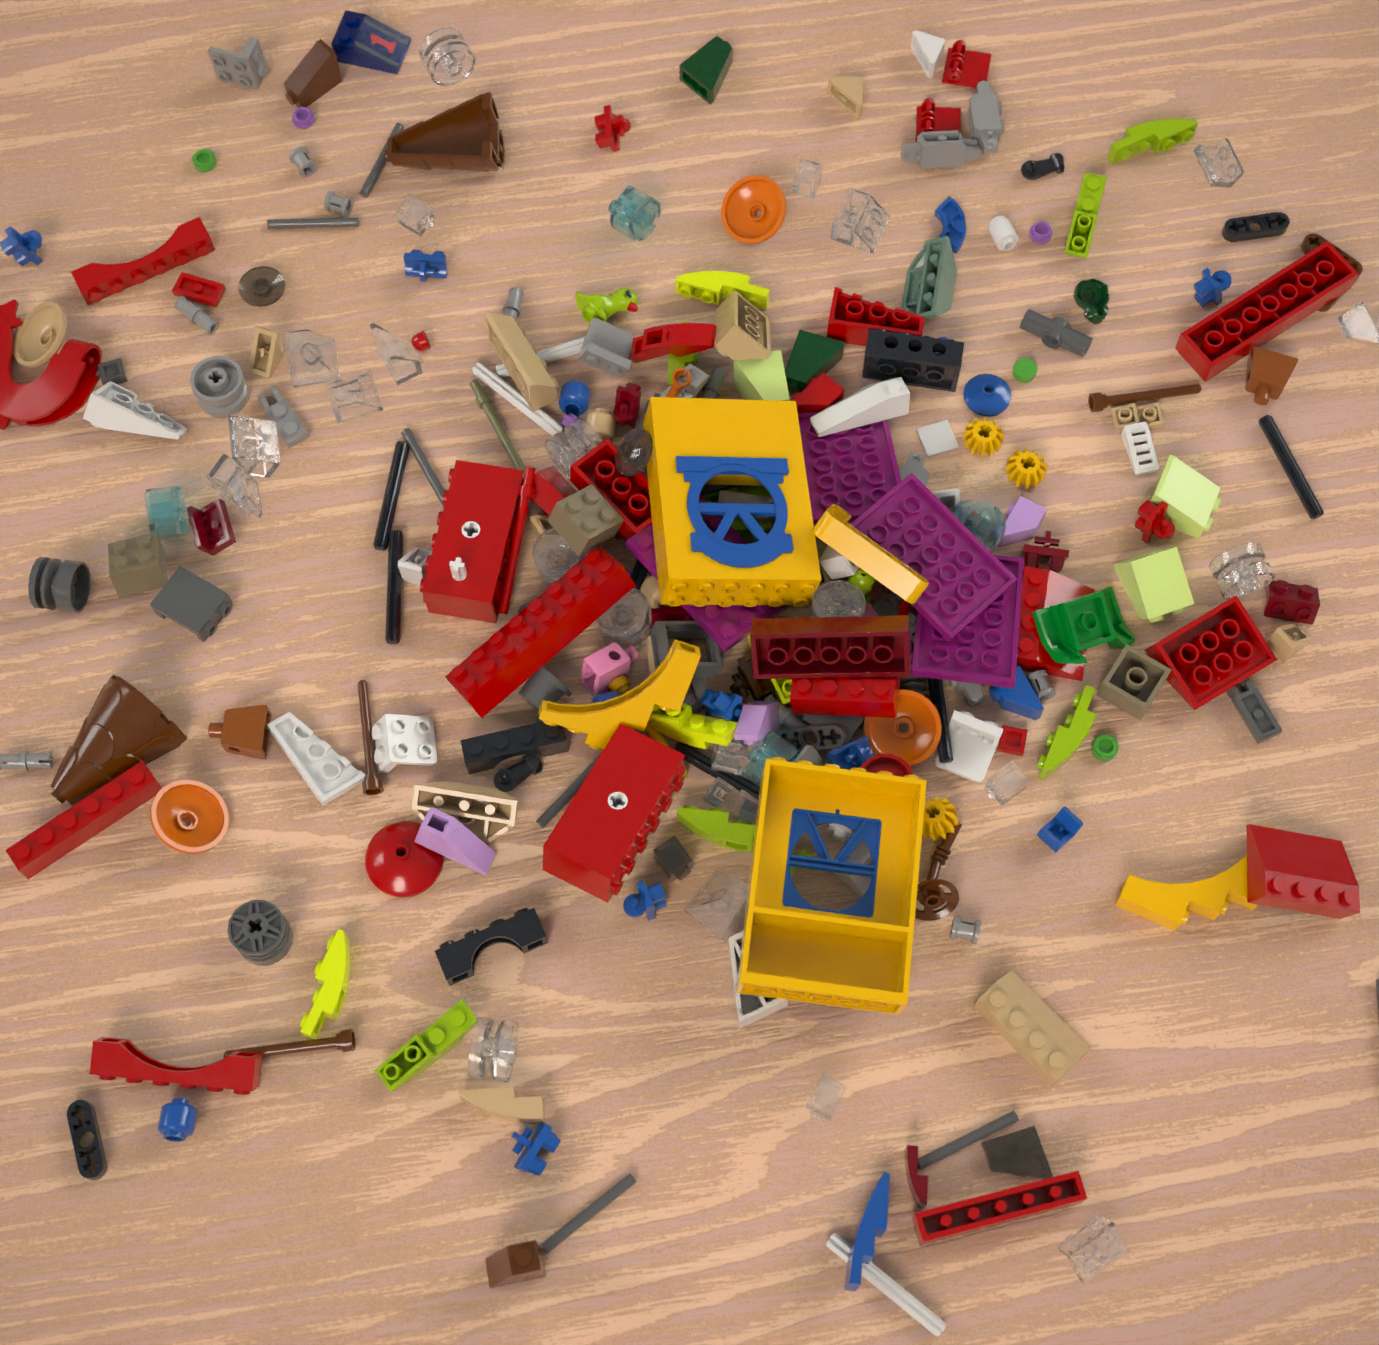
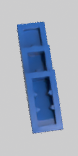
(871, 1225)

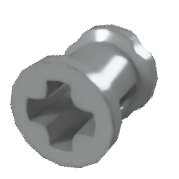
(305, 165)
(338, 203)
(1041, 685)
(965, 929)

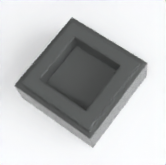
(112, 371)

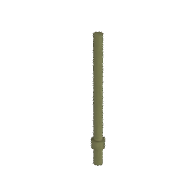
(484, 402)

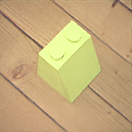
(761, 378)
(1188, 497)
(1155, 583)

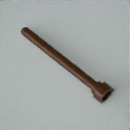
(1099, 401)
(372, 783)
(342, 1041)

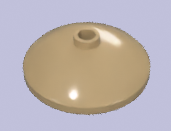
(40, 335)

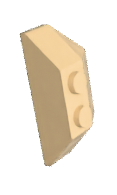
(480, 809)

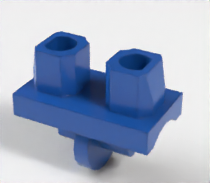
(22, 246)
(425, 265)
(1211, 288)
(722, 705)
(851, 754)
(647, 899)
(541, 1138)

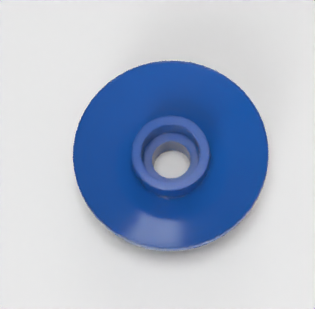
(983, 402)

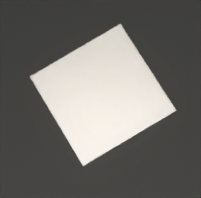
(937, 438)

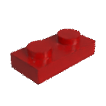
(199, 289)

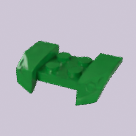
(1081, 625)

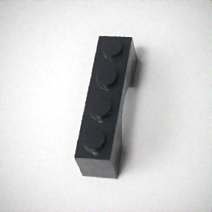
(488, 750)
(521, 931)

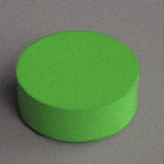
(204, 160)
(1024, 370)
(1104, 747)

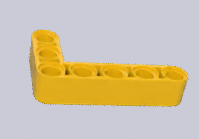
(868, 555)

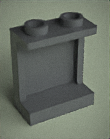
(192, 603)

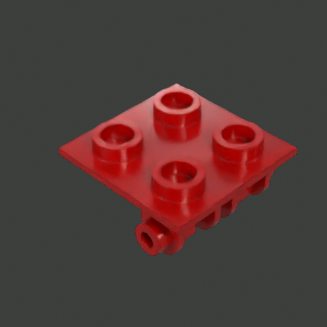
(965, 66)
(936, 118)

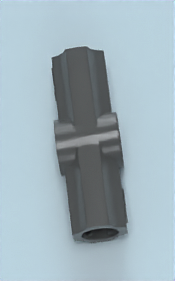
(1056, 333)

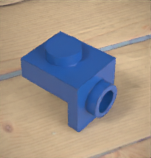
(1060, 829)

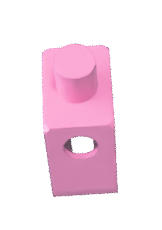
(605, 666)

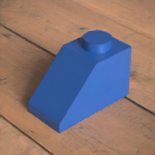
(1019, 699)

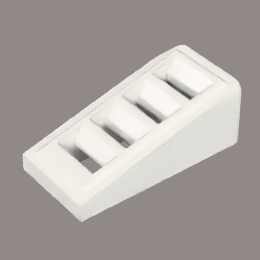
(1135, 434)

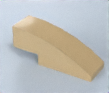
(504, 1104)

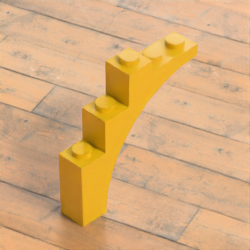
(599, 720)
(1172, 903)

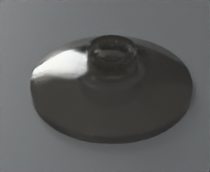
(261, 279)
(633, 452)

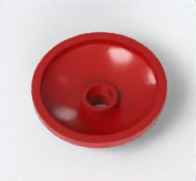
(406, 874)

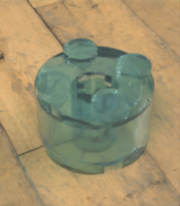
(634, 213)
(166, 511)
(987, 516)
(772, 746)

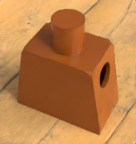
(1268, 374)
(244, 731)

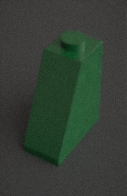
(707, 68)
(810, 358)

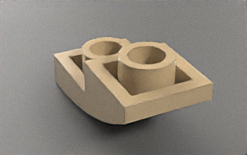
(1131, 414)

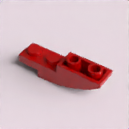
(673, 339)

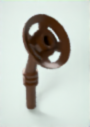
(929, 891)

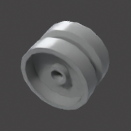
(219, 386)

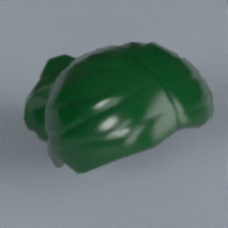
(1093, 298)

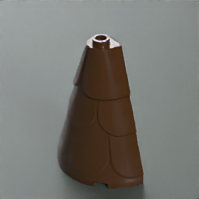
(454, 139)
(112, 739)

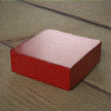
(1012, 740)

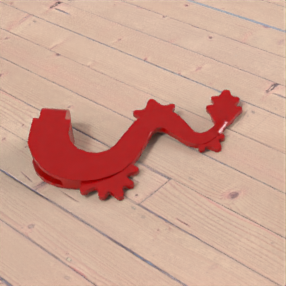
(58, 390)

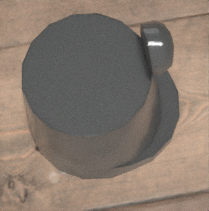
(543, 686)

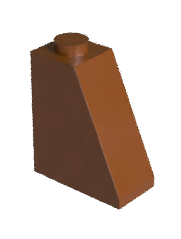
(313, 76)
(515, 1264)

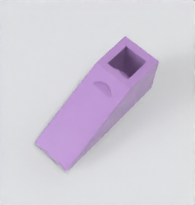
(453, 840)

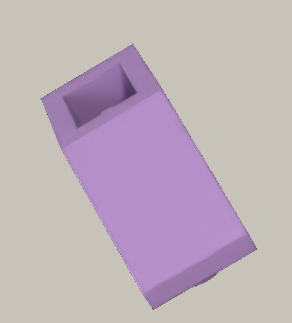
(1022, 521)
(756, 721)

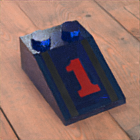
(369, 43)

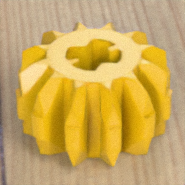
(983, 437)
(1034, 470)
(939, 818)

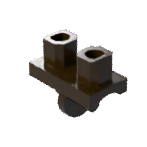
(757, 689)

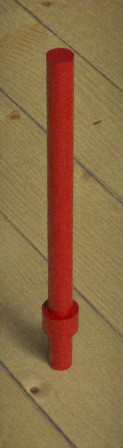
(525, 493)

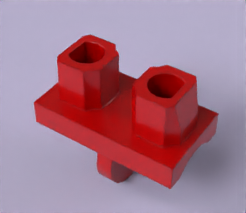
(614, 127)
(1153, 521)

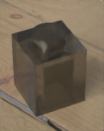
(673, 859)

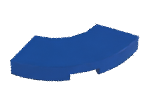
(952, 222)

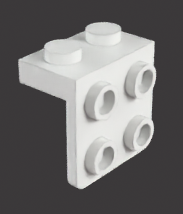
(403, 741)
(972, 746)

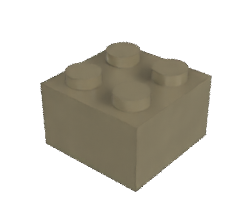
(585, 520)
(137, 564)
(1133, 682)

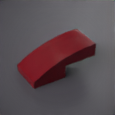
(917, 1183)

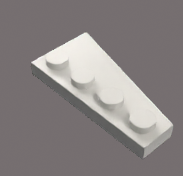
(314, 759)

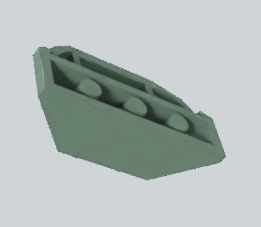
(931, 280)

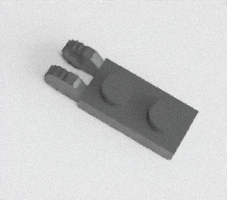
(1254, 711)

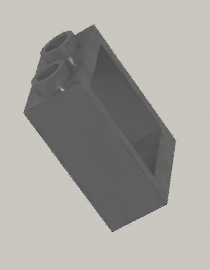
(686, 630)

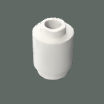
(1003, 233)

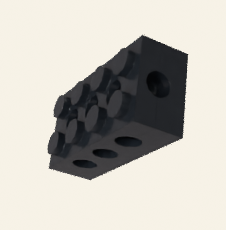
(915, 368)

